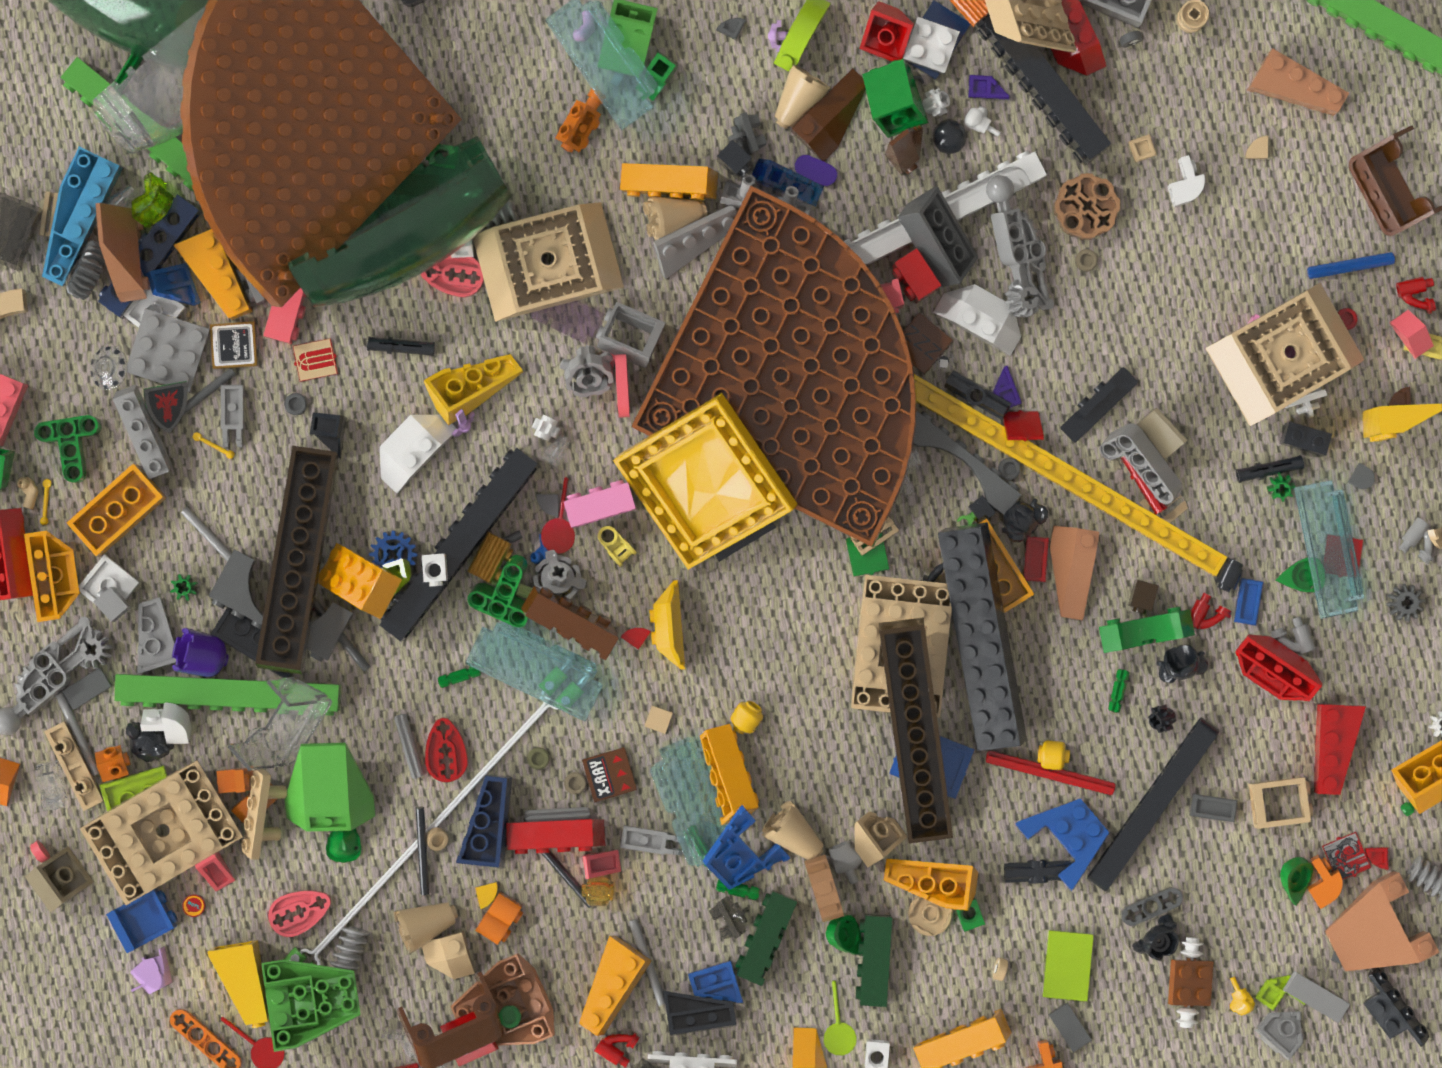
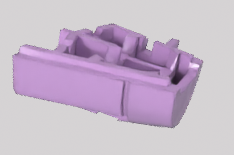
(153, 972)

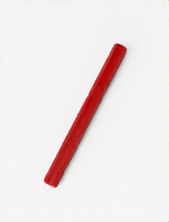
(1057, 775)

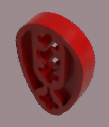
(433, 755)

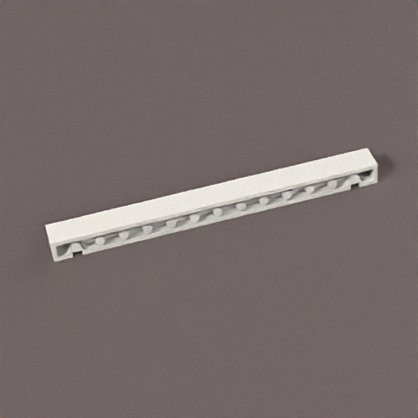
(963, 202)

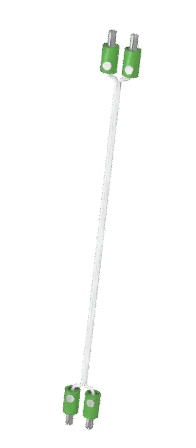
(298, 955)

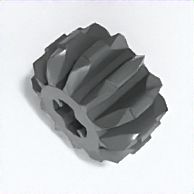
(1411, 608)

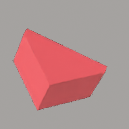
(1412, 333)
(601, 863)
(215, 871)

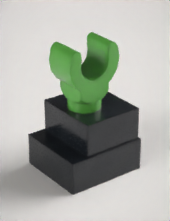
(978, 509)

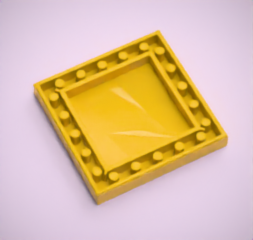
(705, 481)

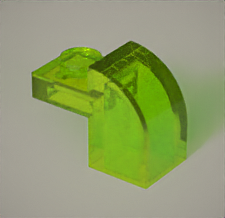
(152, 204)

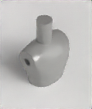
(845, 859)

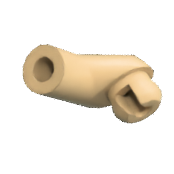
(30, 490)

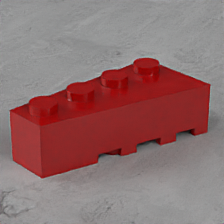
(1335, 741)
(555, 835)

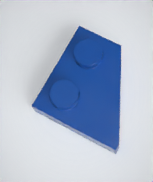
(174, 284)
(716, 983)

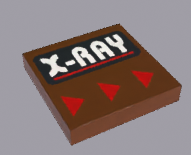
(609, 774)

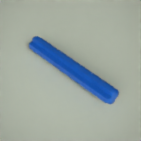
(1351, 265)

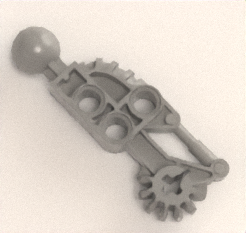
(1019, 250)
(36, 676)

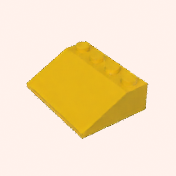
(1388, 421)

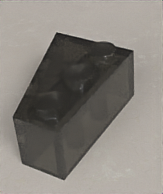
(17, 230)

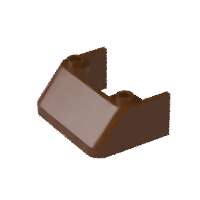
(1385, 187)
(441, 1049)

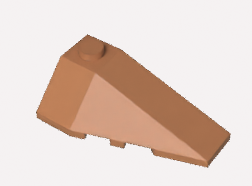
(1073, 563)

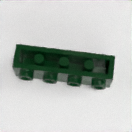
(875, 960)

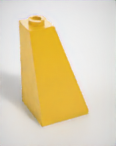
(242, 976)

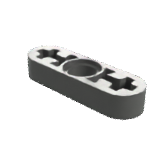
(1164, 894)

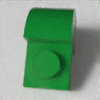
(662, 71)

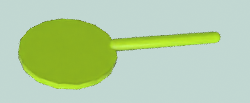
(839, 1037)

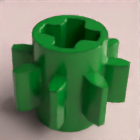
(1276, 482)
(190, 585)

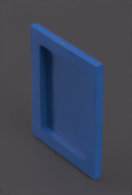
(955, 761)

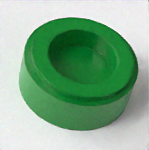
(510, 1016)

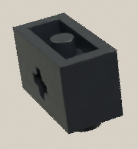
(735, 160)
(1305, 439)

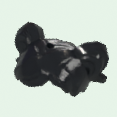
(1023, 519)
(1181, 664)
(152, 743)
(1167, 936)

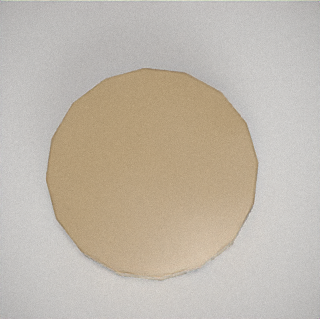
(928, 917)

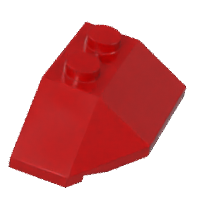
(1089, 54)
(1277, 668)

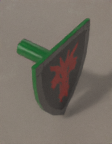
(166, 404)

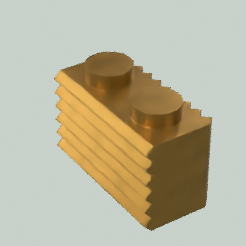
(490, 557)

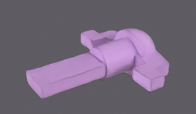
(775, 35)
(464, 424)

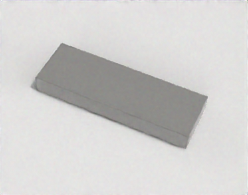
(1316, 997)

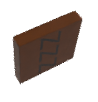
(925, 343)

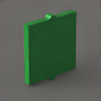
(870, 562)

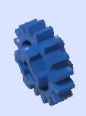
(382, 543)

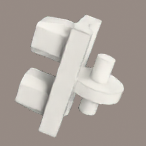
(1307, 406)

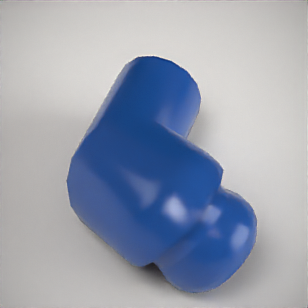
(539, 555)

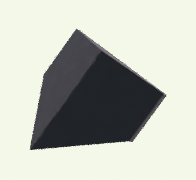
(329, 430)

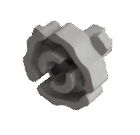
(588, 372)
(559, 565)

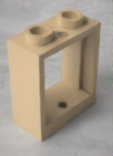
(1258, 808)

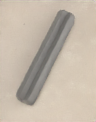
(409, 746)
(557, 814)

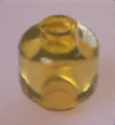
(598, 891)

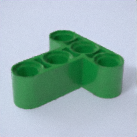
(64, 441)
(502, 595)

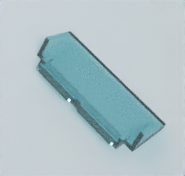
(608, 67)
(1329, 548)
(535, 669)
(688, 792)

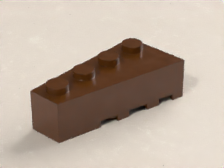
(571, 620)

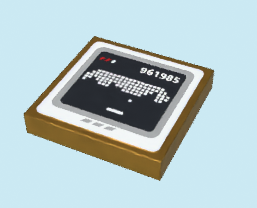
(233, 345)

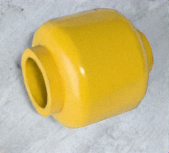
(746, 717)
(1053, 755)

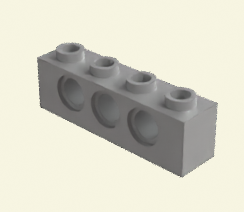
(142, 431)

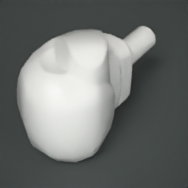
(978, 121)

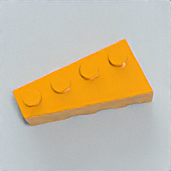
(669, 180)
(964, 1042)

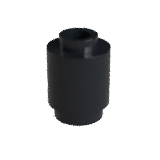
(1229, 575)

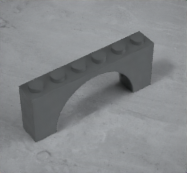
(234, 591)

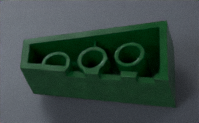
(766, 937)

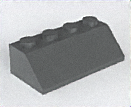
(938, 237)

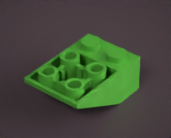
(636, 25)

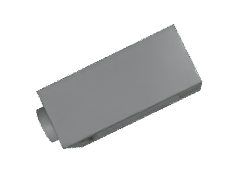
(637, 320)

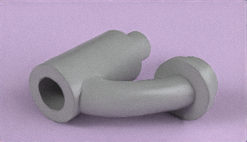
(1412, 537)
(1302, 636)

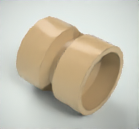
(1192, 16)

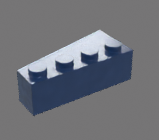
(487, 827)

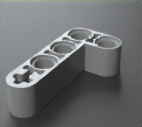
(1145, 460)

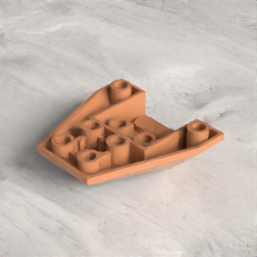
(517, 984)

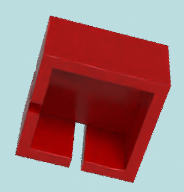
(916, 276)

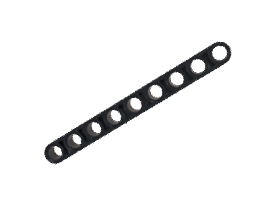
(1153, 804)

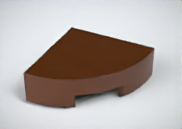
(1402, 397)

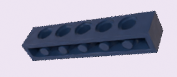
(161, 251)

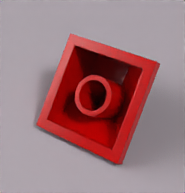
(887, 32)

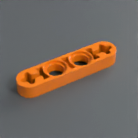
(203, 1043)

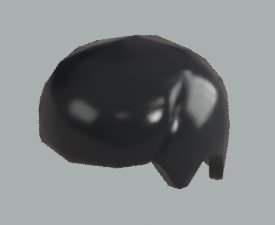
(949, 136)

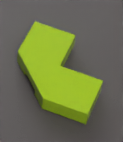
(1272, 991)

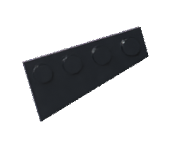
(241, 636)

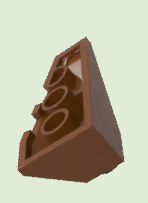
(828, 120)
(905, 150)

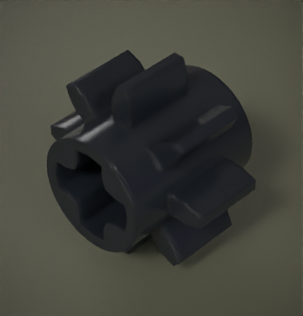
(1162, 718)

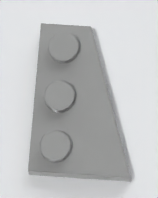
(155, 636)

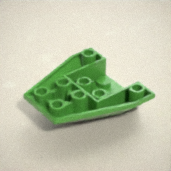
(328, 790)
(307, 1001)

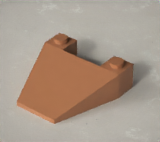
(119, 245)
(1371, 934)

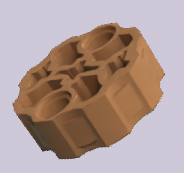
(1063, 211)
(824, 888)

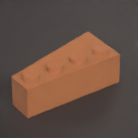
(1291, 82)

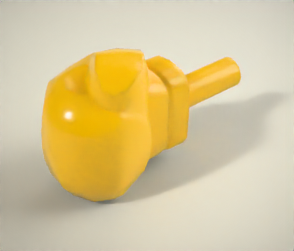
(1242, 1000)

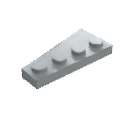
(690, 241)

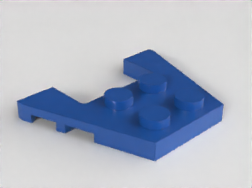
(1075, 829)
(733, 859)

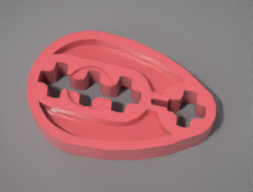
(455, 287)
(622, 385)
(300, 924)

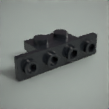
(1103, 400)
(1391, 1010)

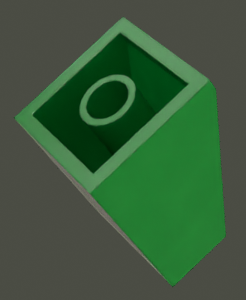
(894, 98)

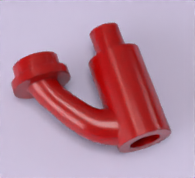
(1414, 286)
(1200, 610)
(611, 1053)

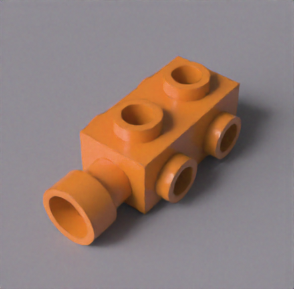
(579, 124)

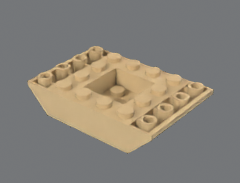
(1032, 22)
(581, 265)
(1255, 359)
(895, 600)
(137, 855)

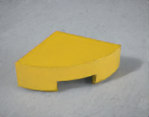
(486, 894)

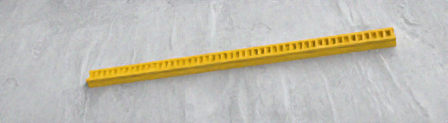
(1069, 478)

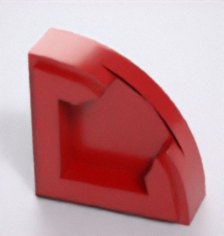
(636, 636)
(1378, 856)

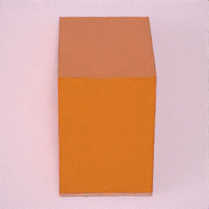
(8, 775)

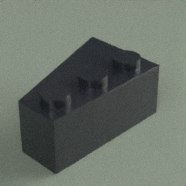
(697, 1014)

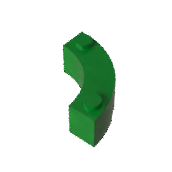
(1143, 631)

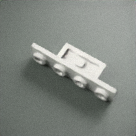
(682, 1060)

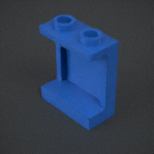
(142, 920)

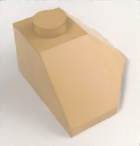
(876, 837)
(449, 955)

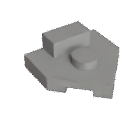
(1282, 1032)

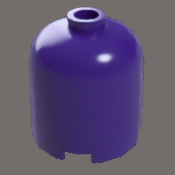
(199, 653)

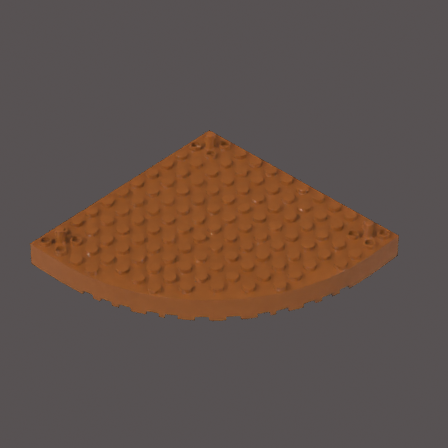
(299, 128)
(805, 360)

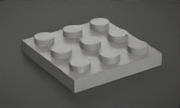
(167, 349)

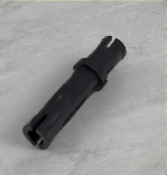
(400, 346)
(1260, 470)

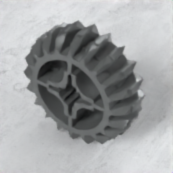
(86, 271)

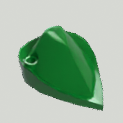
(1298, 576)
(342, 845)
(1296, 877)
(844, 934)

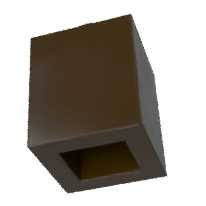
(1142, 596)

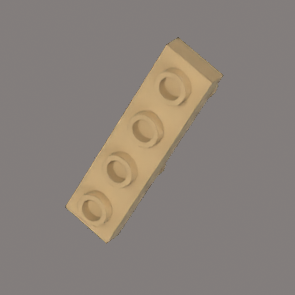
(74, 765)
(257, 804)

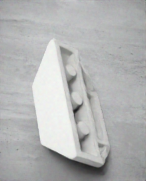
(981, 316)
(412, 447)

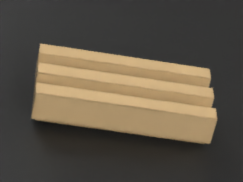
(48, 195)
(890, 523)

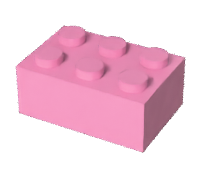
(599, 504)

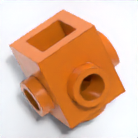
(112, 763)

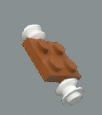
(1190, 982)

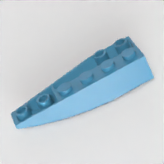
(85, 183)

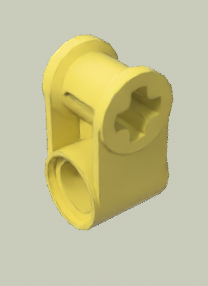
(616, 546)

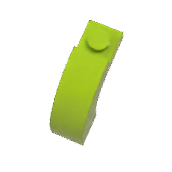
(801, 33)

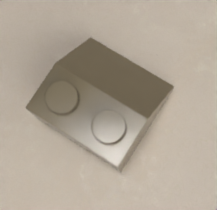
(1161, 433)
(59, 879)

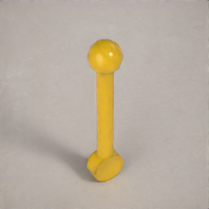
(198, 437)
(46, 483)

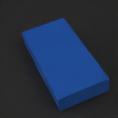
(1248, 601)

